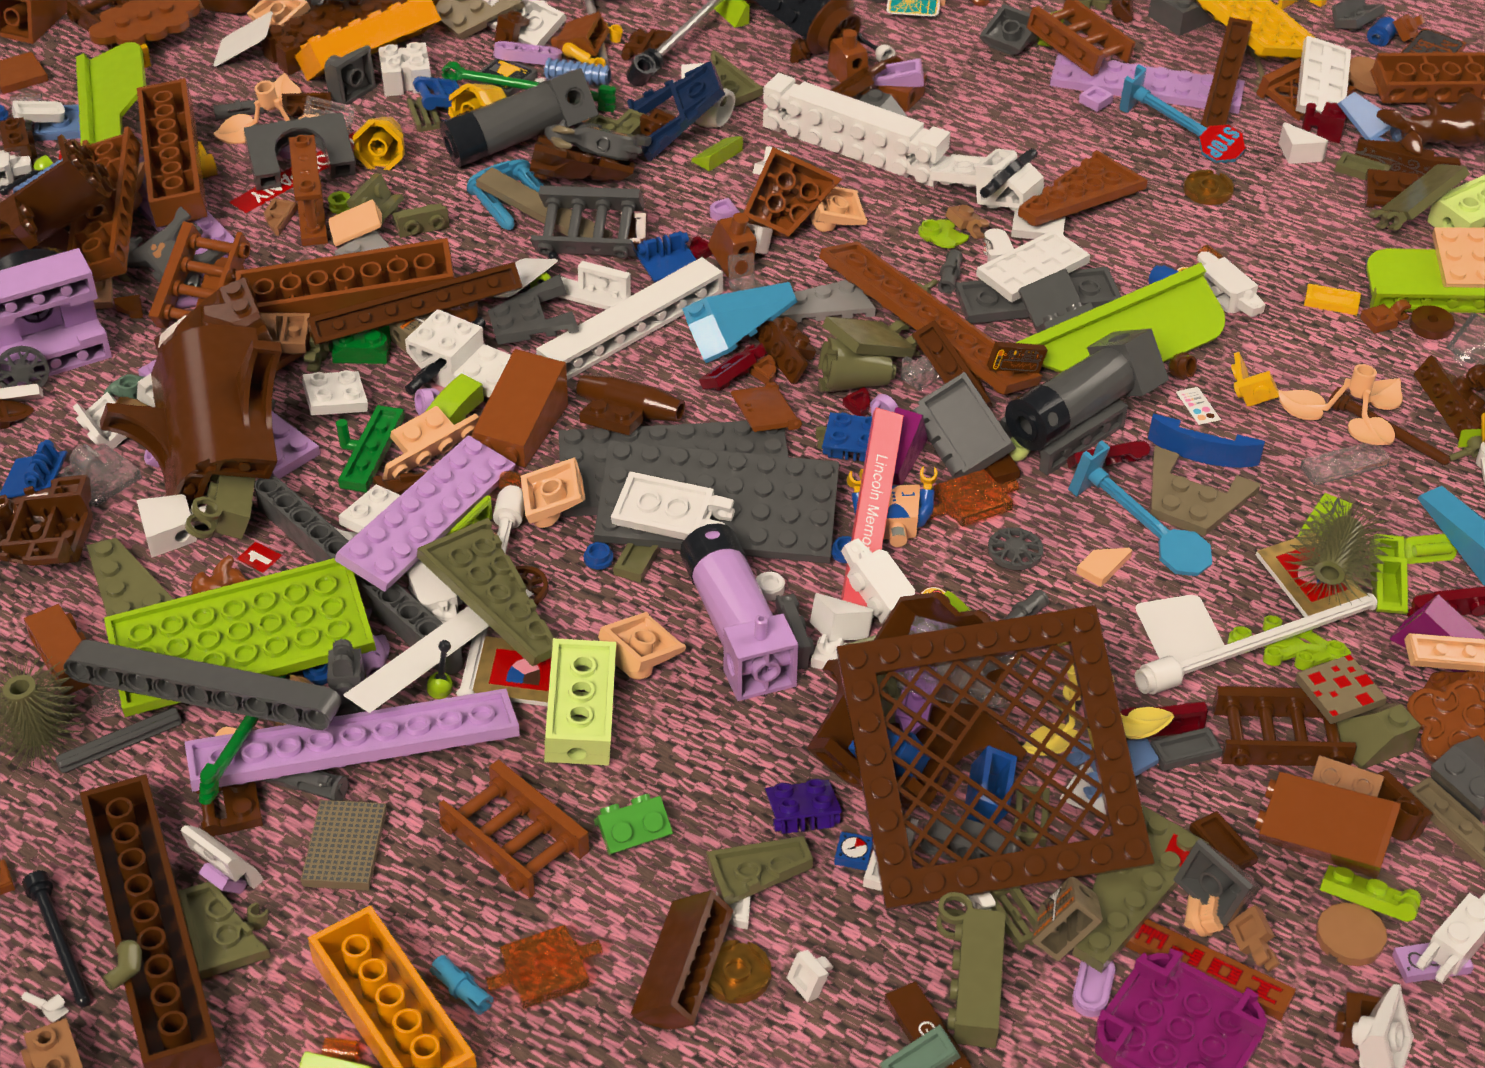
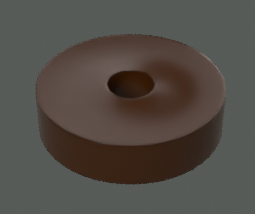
(1432, 322)

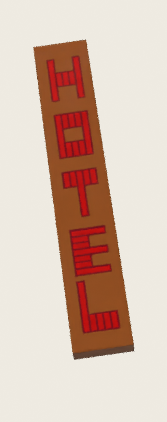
(1273, 995)

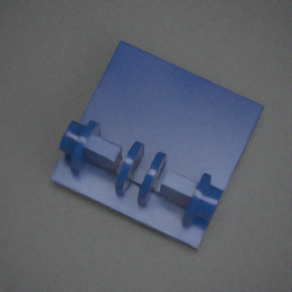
(665, 257)
(846, 434)
(34, 470)

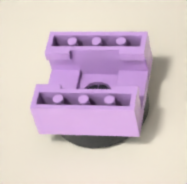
(51, 309)

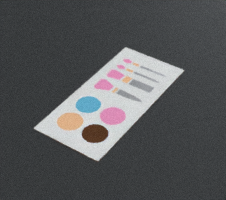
(1198, 405)

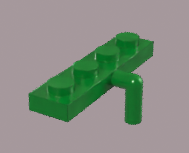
(369, 449)

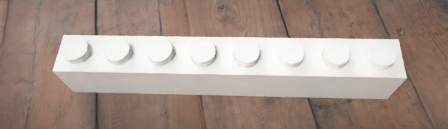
(634, 317)

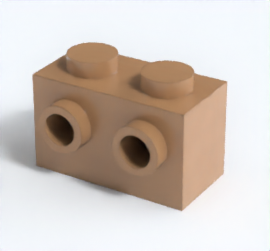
(51, 1047)

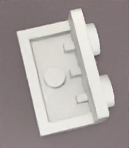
(90, 420)

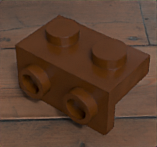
(16, 138)

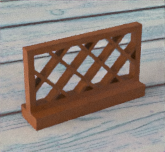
(1283, 80)

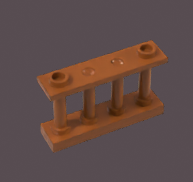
(1072, 45)
(308, 190)
(182, 263)
(524, 801)

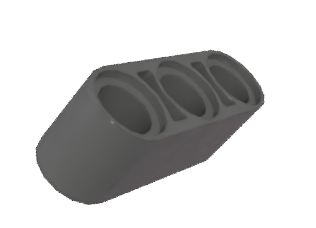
(959, 844)

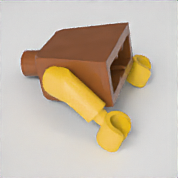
(584, 37)

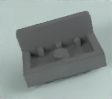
(1355, 14)

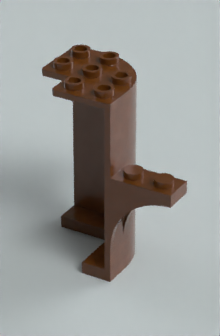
(49, 204)
(208, 408)
(835, 734)

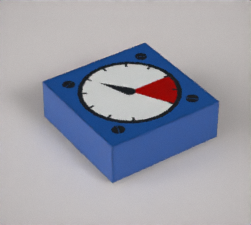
(853, 851)

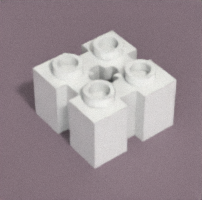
(402, 66)

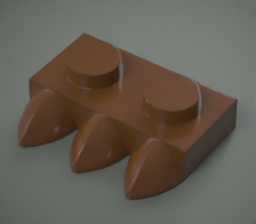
(295, 102)

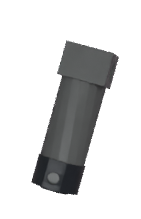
(518, 118)
(1117, 368)

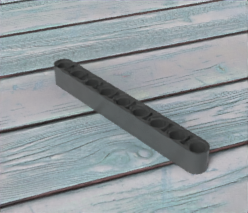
(203, 684)

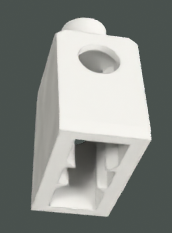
(165, 522)

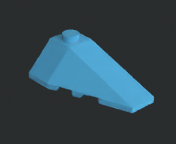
(727, 318)
(1460, 525)

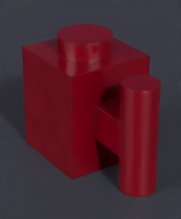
(1330, 122)

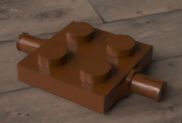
(860, 81)

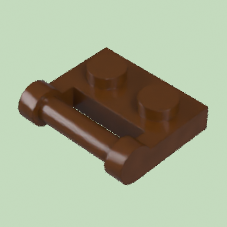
(1385, 185)
(241, 810)

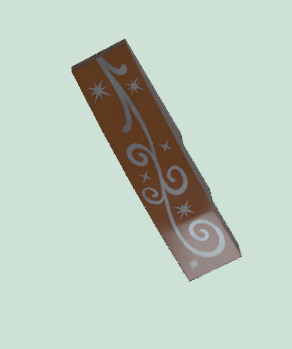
(1399, 158)

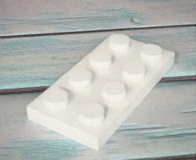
(1322, 74)
(1032, 262)

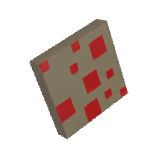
(1340, 689)

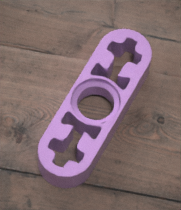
(525, 52)

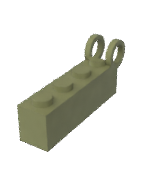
(226, 508)
(978, 968)

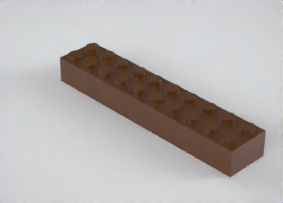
(145, 907)

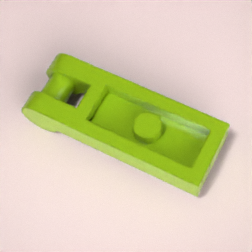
(1371, 893)

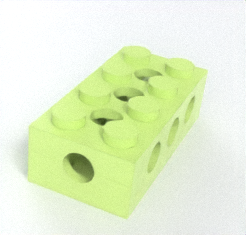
(1461, 206)
(575, 667)

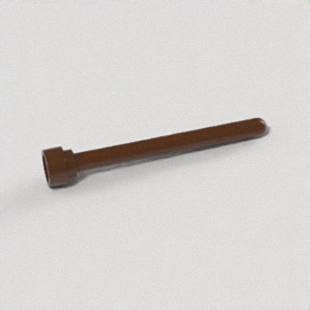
(1346, 402)

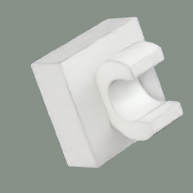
(825, 651)
(809, 974)

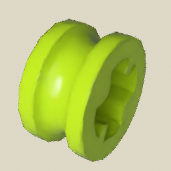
(337, 202)

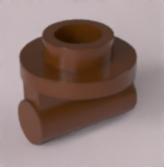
(799, 50)

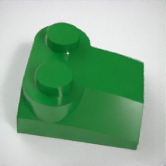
(363, 348)

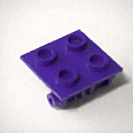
(803, 801)

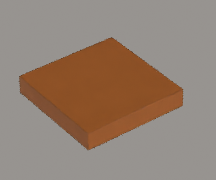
(20, 73)

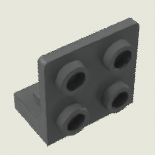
(1052, 300)

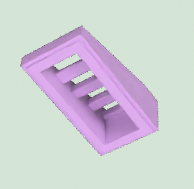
(902, 74)

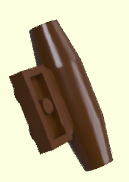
(623, 404)

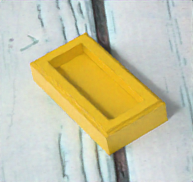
(1332, 299)

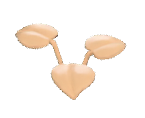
(269, 98)
(1381, 394)

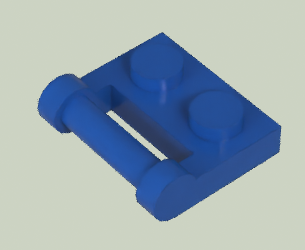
(441, 88)

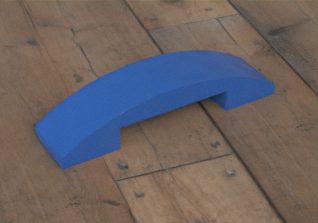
(1205, 447)

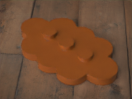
(143, 21)
(1448, 716)

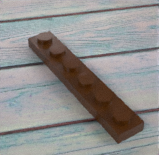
(1226, 72)

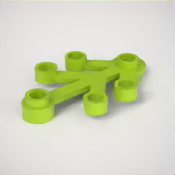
(1305, 654)

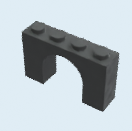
(267, 140)

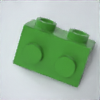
(633, 824)

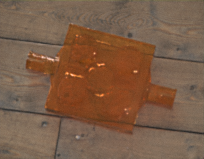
(973, 497)
(544, 966)

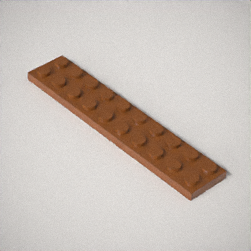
(919, 308)

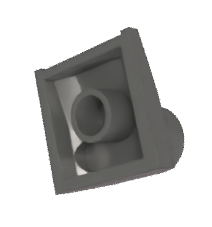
(1008, 31)
(350, 75)

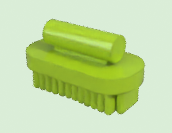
(1428, 549)

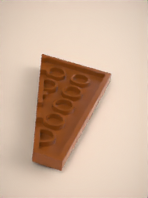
(1081, 188)

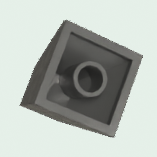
(1213, 874)

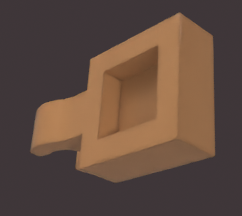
(965, 218)
(1252, 934)

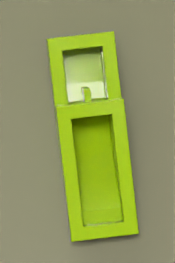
(459, 398)
(1392, 582)

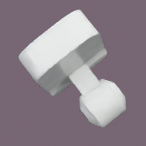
(38, 112)

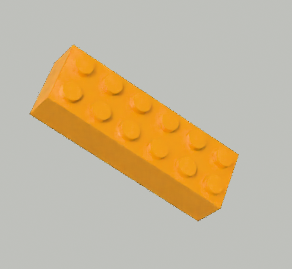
(377, 30)
(386, 996)

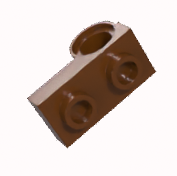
(1412, 814)

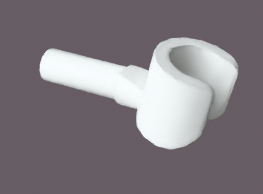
(52, 1009)

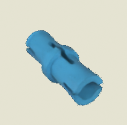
(461, 984)

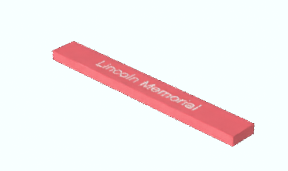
(875, 488)

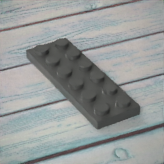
(985, 304)

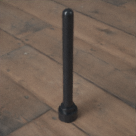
(39, 889)

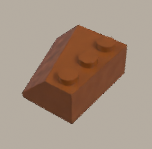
(787, 193)

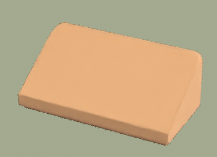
(355, 222)

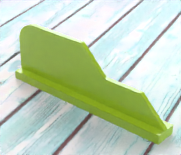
(108, 90)
(1417, 278)
(1176, 308)

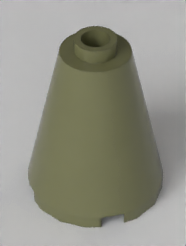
(848, 370)

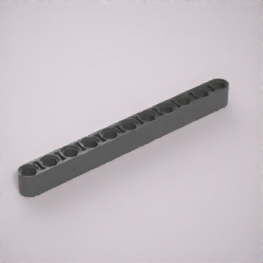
(322, 541)

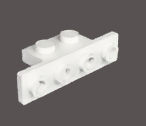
(598, 286)

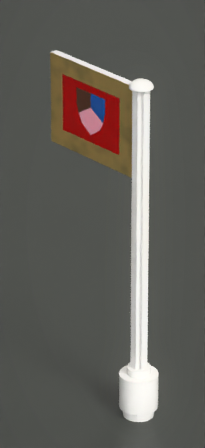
(491, 660)
(1169, 672)

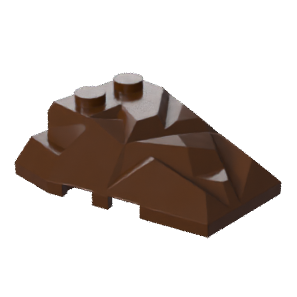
(575, 163)
(228, 306)
(46, 523)

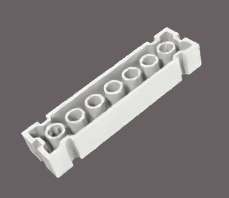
(854, 128)

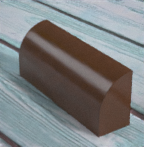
(682, 961)

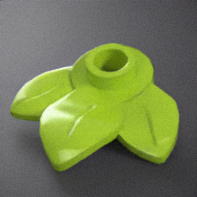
(941, 233)

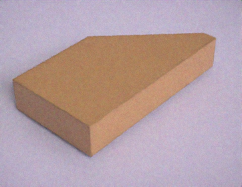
(279, 214)

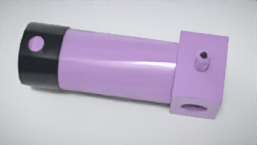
(756, 644)

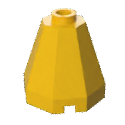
(472, 97)
(379, 143)

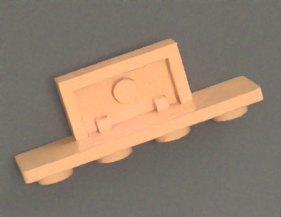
(425, 438)

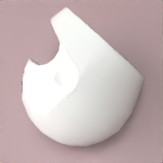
(718, 115)

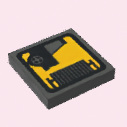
(508, 69)

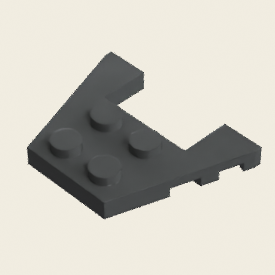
(523, 314)

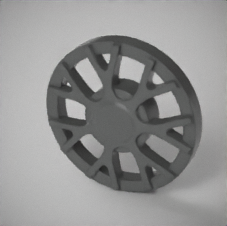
(22, 369)
(1015, 548)

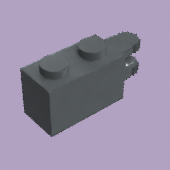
(344, 673)

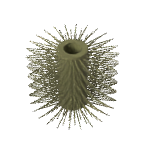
(1339, 550)
(29, 711)

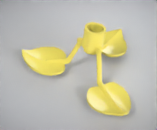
(1137, 725)

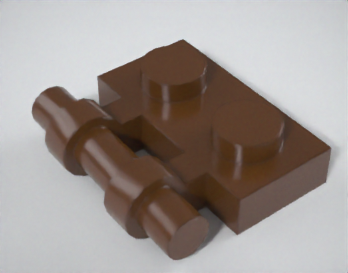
(640, 41)

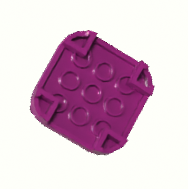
(1178, 1019)

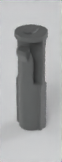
(316, 783)

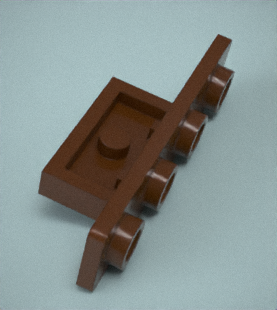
(787, 346)
(1451, 396)

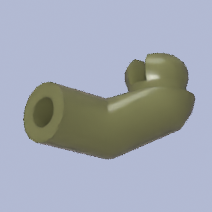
(128, 964)

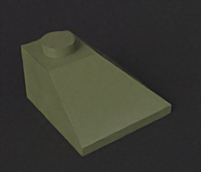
(1380, 734)

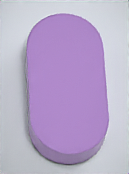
(1092, 989)

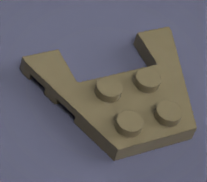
(471, 16)
(1190, 503)

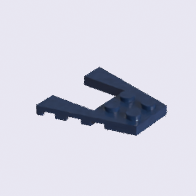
(692, 96)

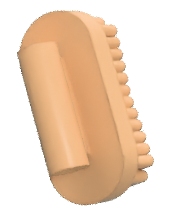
(1203, 917)

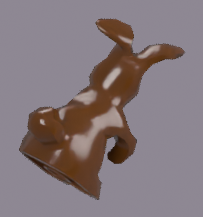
(1459, 126)

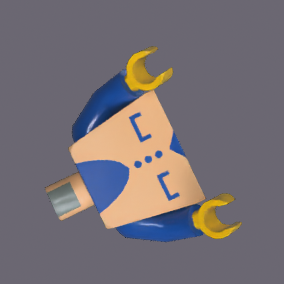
(907, 508)

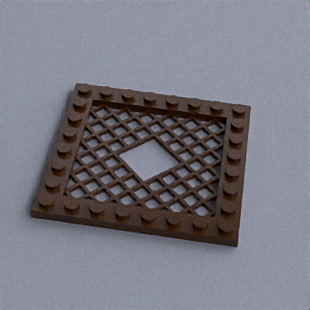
(1076, 627)

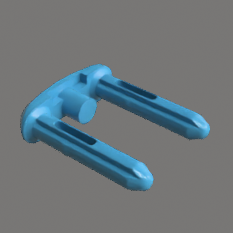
(517, 170)

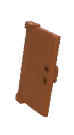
(766, 408)

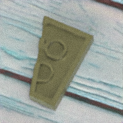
(755, 867)
(217, 932)

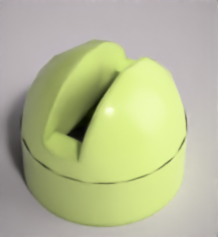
(1019, 453)

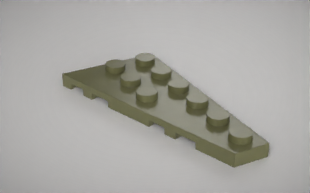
(123, 579)
(491, 586)
(1134, 894)

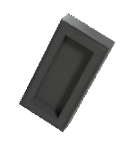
(1186, 748)

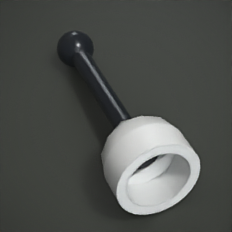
(882, 52)

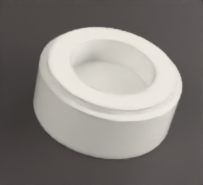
(771, 585)

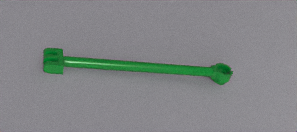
(604, 96)
(213, 772)

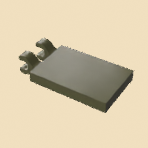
(1419, 195)
(872, 336)

